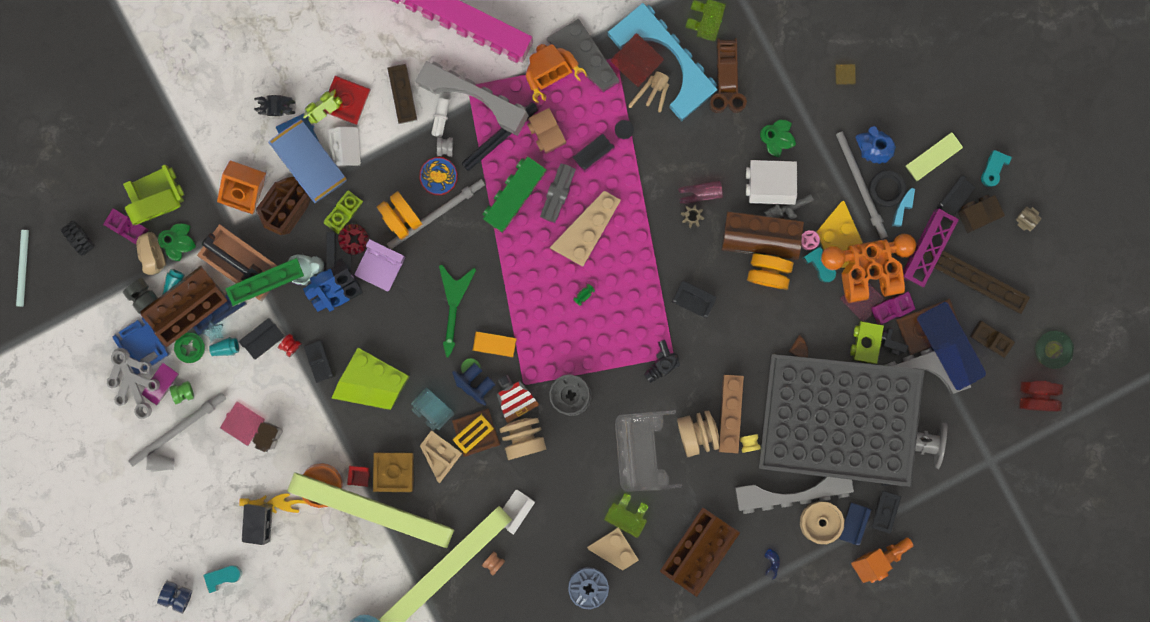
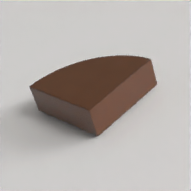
(799, 348)

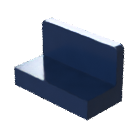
(855, 524)

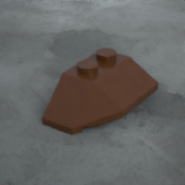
(283, 206)

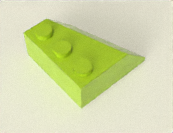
(370, 382)

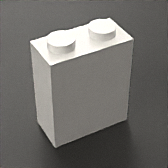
(772, 182)

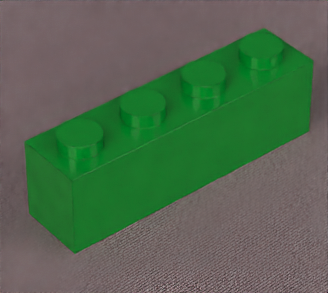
(514, 195)

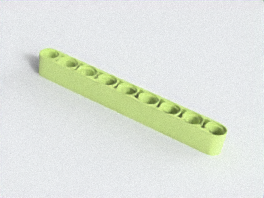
(370, 510)
(447, 567)

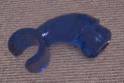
(775, 561)

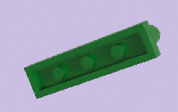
(264, 282)

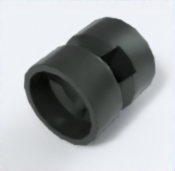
(139, 301)

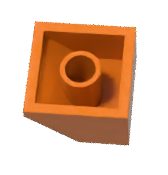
(241, 187)

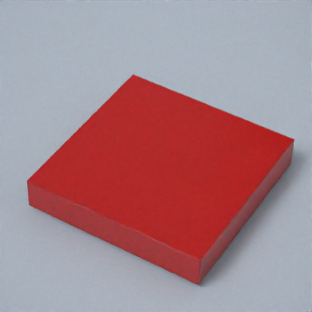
(352, 97)

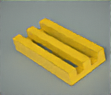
(461, 445)

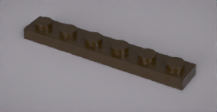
(978, 281)

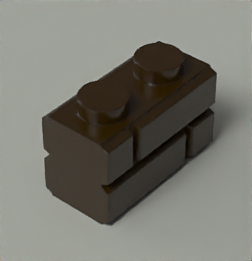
(267, 436)

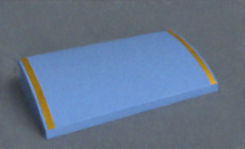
(307, 161)

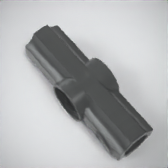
(557, 193)

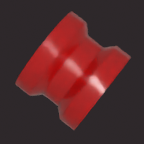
(289, 345)

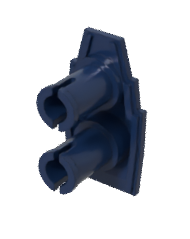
(463, 381)

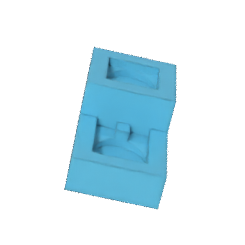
(905, 203)

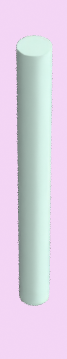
(22, 268)

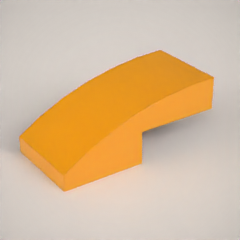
(494, 344)

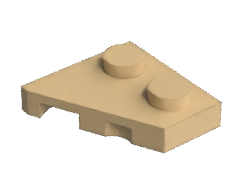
(439, 455)
(614, 549)

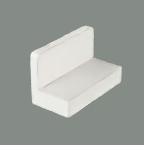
(344, 146)
(517, 509)

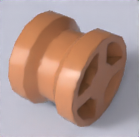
(493, 563)

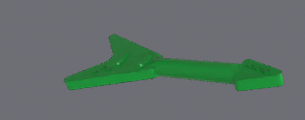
(454, 292)

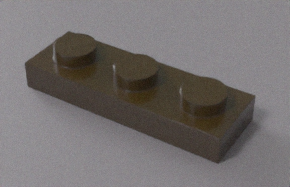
(402, 94)

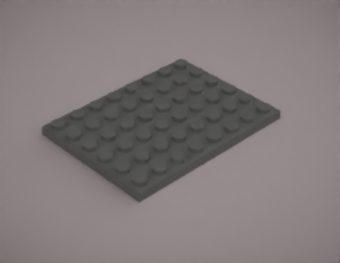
(841, 419)

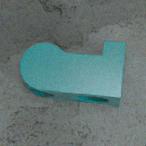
(990, 175)
(824, 274)
(229, 574)

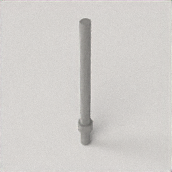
(467, 193)
(876, 219)
(208, 407)

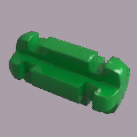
(584, 294)

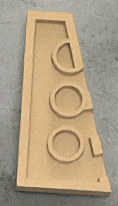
(585, 232)

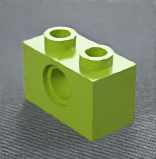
(874, 333)

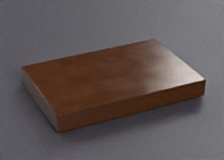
(912, 331)

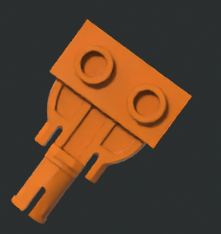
(876, 564)

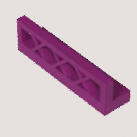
(922, 244)

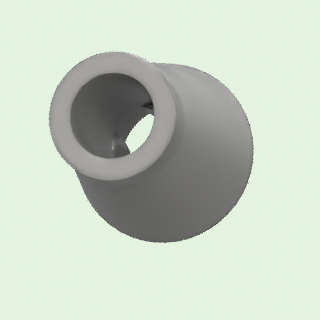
(159, 463)

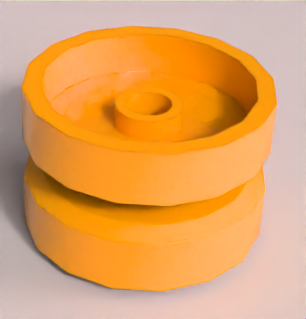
(399, 215)
(770, 270)

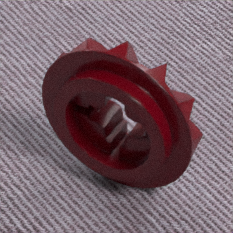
(344, 238)

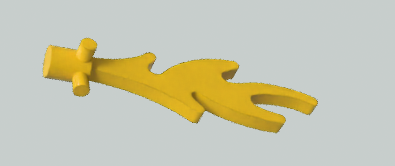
(277, 501)

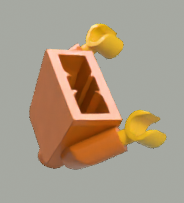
(548, 67)

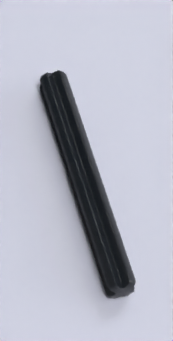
(493, 142)

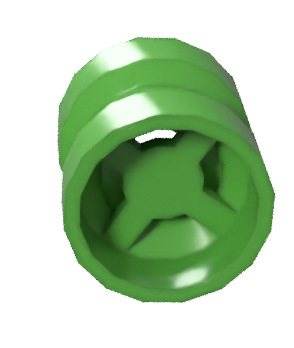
(181, 392)

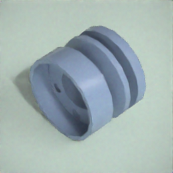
(582, 578)

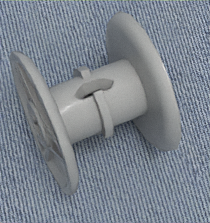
(933, 444)

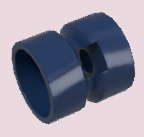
(168, 594)

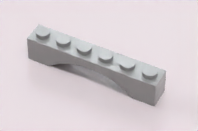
(438, 81)
(753, 497)

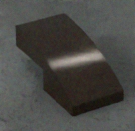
(992, 339)

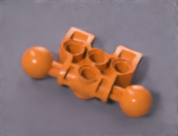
(890, 282)

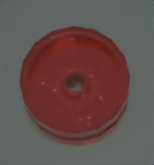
(1041, 395)

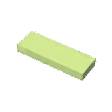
(934, 156)

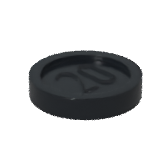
(624, 129)

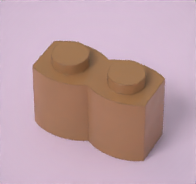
(547, 131)

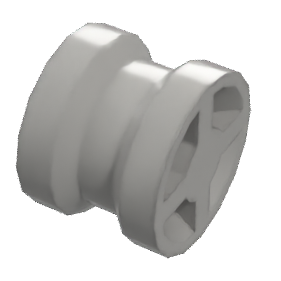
(445, 146)

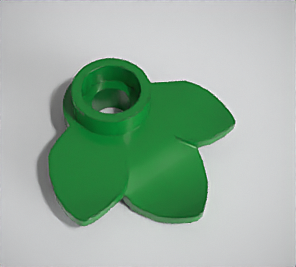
(780, 138)
(179, 241)

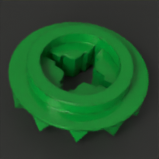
(181, 352)

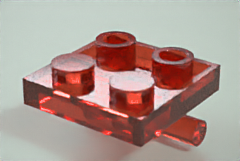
(636, 60)

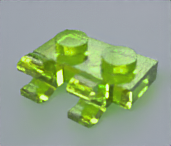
(710, 20)
(625, 519)

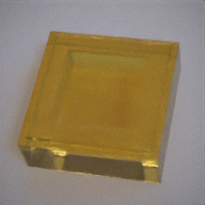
(845, 74)

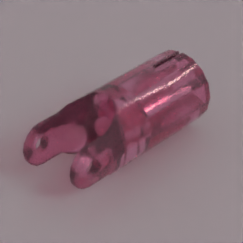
(702, 192)

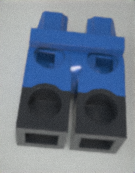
(333, 287)

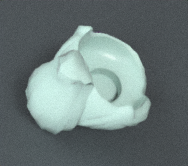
(309, 266)

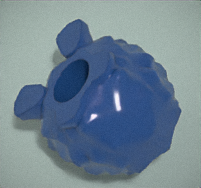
(876, 146)

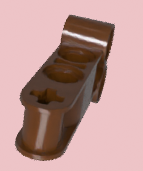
(727, 77)

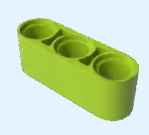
(152, 206)

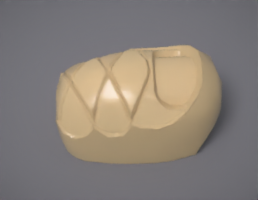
(150, 253)

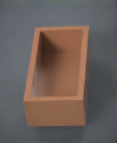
(237, 249)

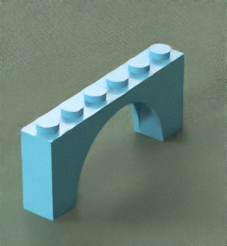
(695, 85)

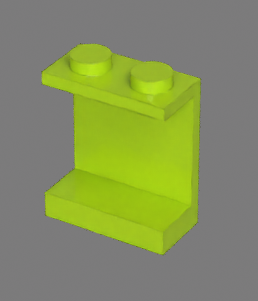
(153, 184)

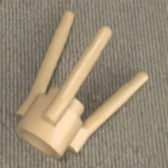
(658, 82)

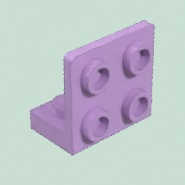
(379, 265)

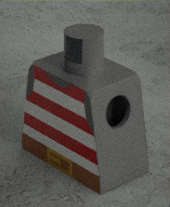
(514, 399)

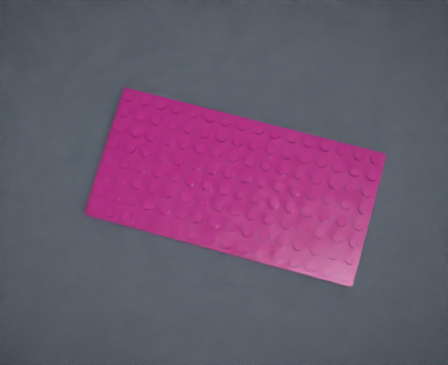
(627, 310)

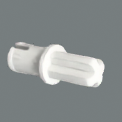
(440, 117)

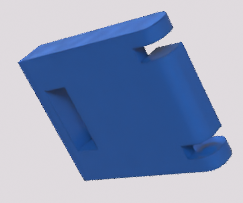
(141, 342)

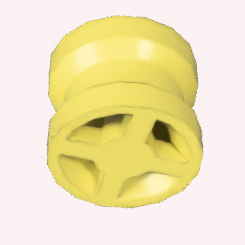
(749, 443)

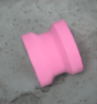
(811, 237)

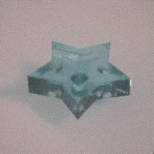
(213, 331)

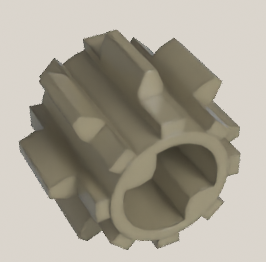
(686, 215)
(1028, 218)

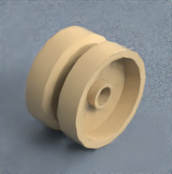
(832, 526)

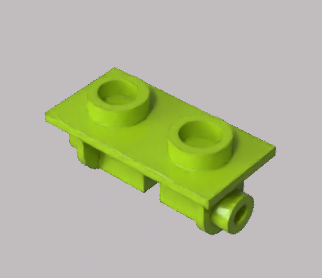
(316, 110)

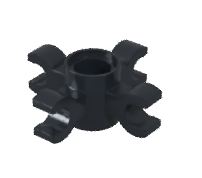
(274, 105)

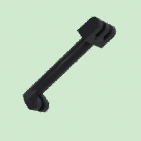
(247, 272)

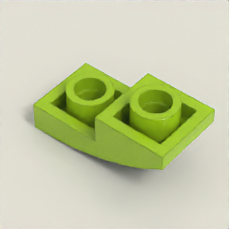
(343, 212)

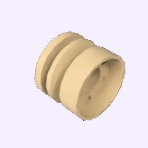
(698, 433)
(522, 438)

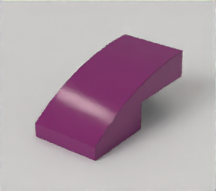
(122, 225)
(892, 308)
(166, 377)

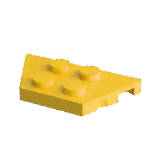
(839, 230)

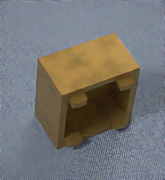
(393, 472)

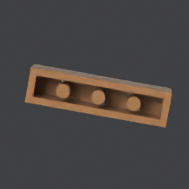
(730, 413)

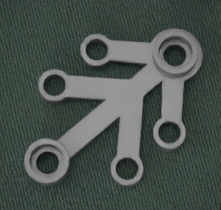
(130, 381)

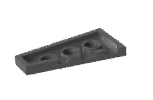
(583, 48)

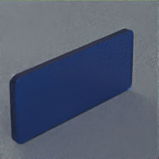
(951, 346)

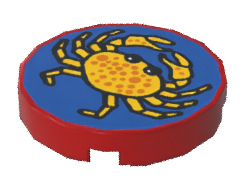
(438, 176)

